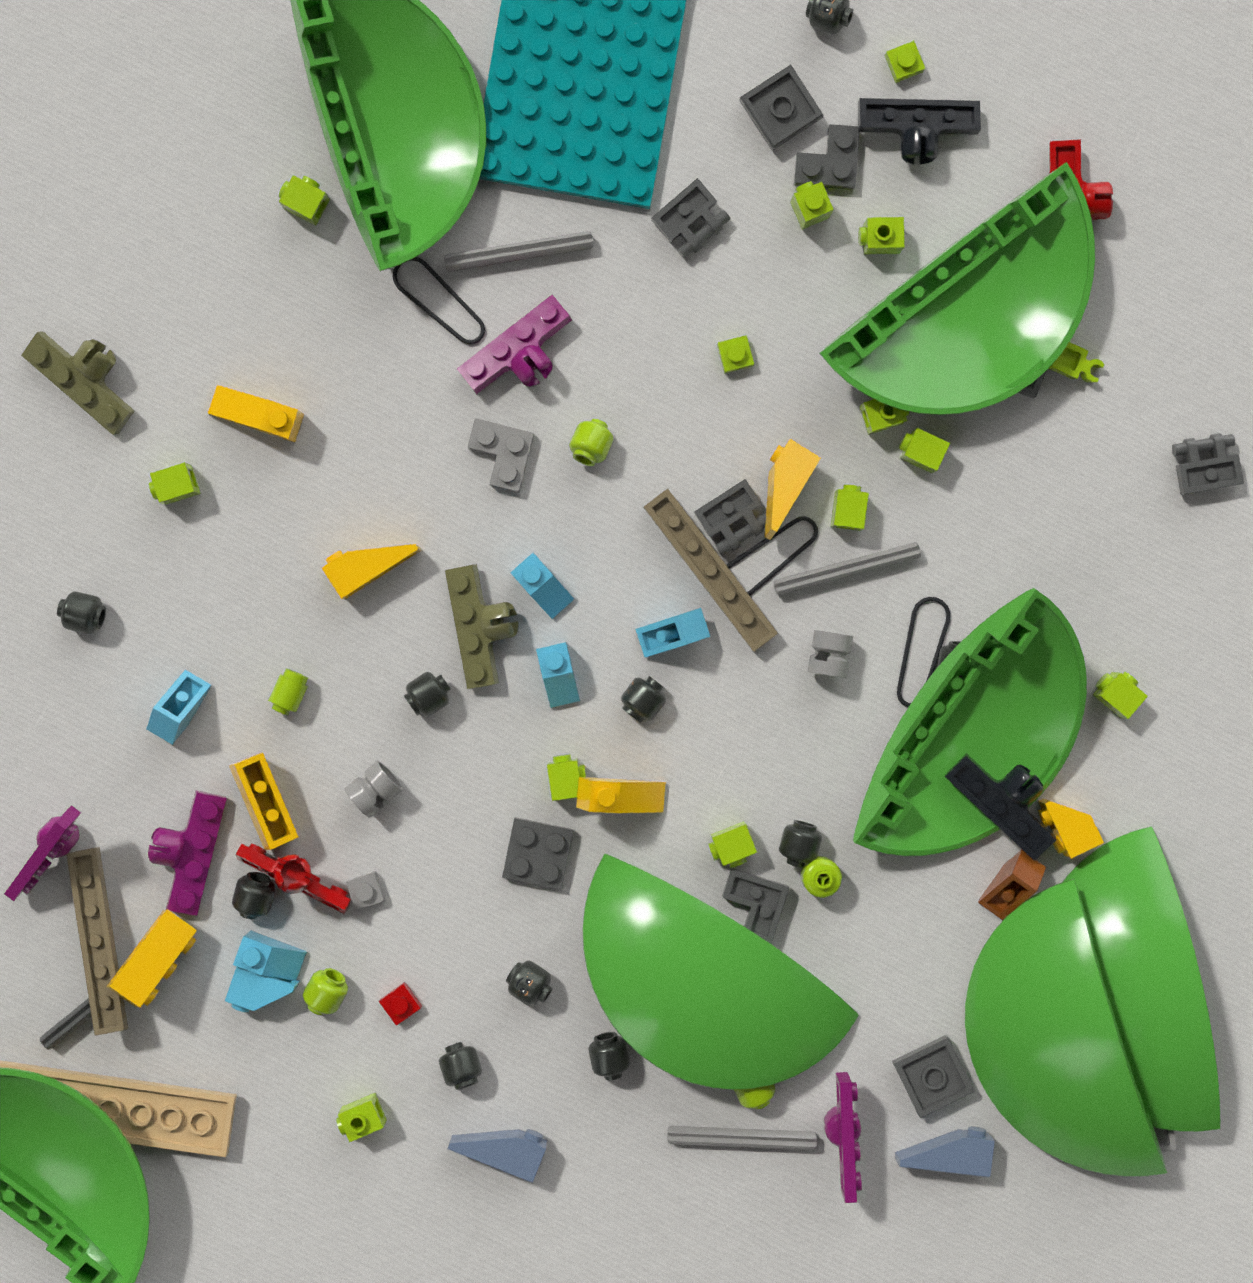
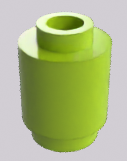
(288, 692)

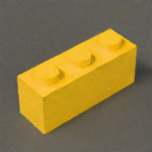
(263, 801)
(153, 959)

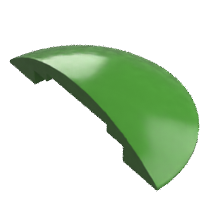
(395, 118)
(980, 312)
(1010, 708)
(1152, 979)
(700, 987)
(1051, 1040)
(71, 1178)

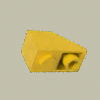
(1073, 829)

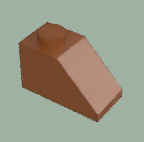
(1013, 885)

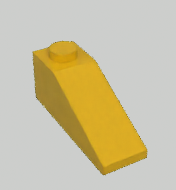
(256, 413)
(786, 480)
(360, 568)
(620, 795)

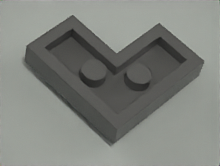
(837, 166)
(762, 896)

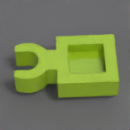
(1074, 362)

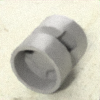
(830, 654)
(372, 790)

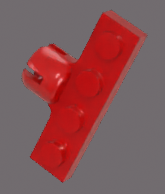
(1097, 194)
(293, 876)

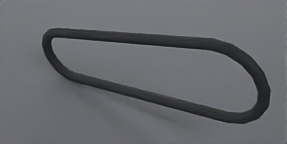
(429, 312)
(788, 560)
(908, 641)

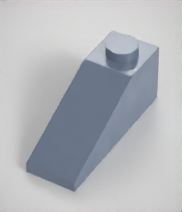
(505, 1150)
(955, 1152)

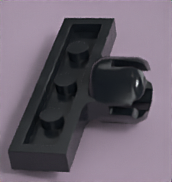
(919, 122)
(1005, 802)

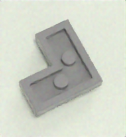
(508, 445)

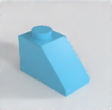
(542, 585)
(672, 632)
(558, 674)
(177, 707)
(269, 957)
(254, 991)

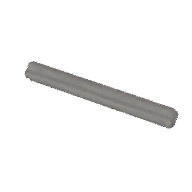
(518, 251)
(847, 568)
(742, 1137)

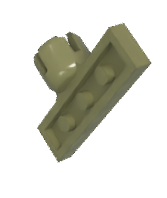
(81, 378)
(477, 625)

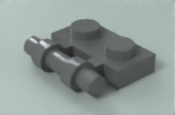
(684, 211)
(1210, 473)
(727, 509)

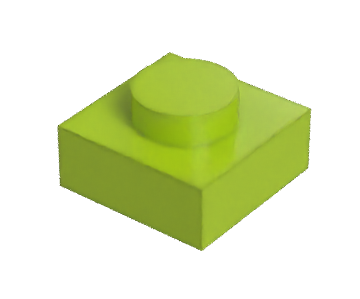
(904, 61)
(735, 354)

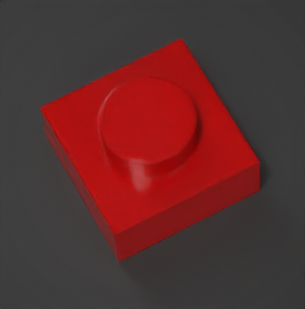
(400, 1003)

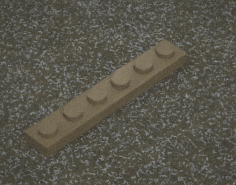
(710, 570)
(96, 939)

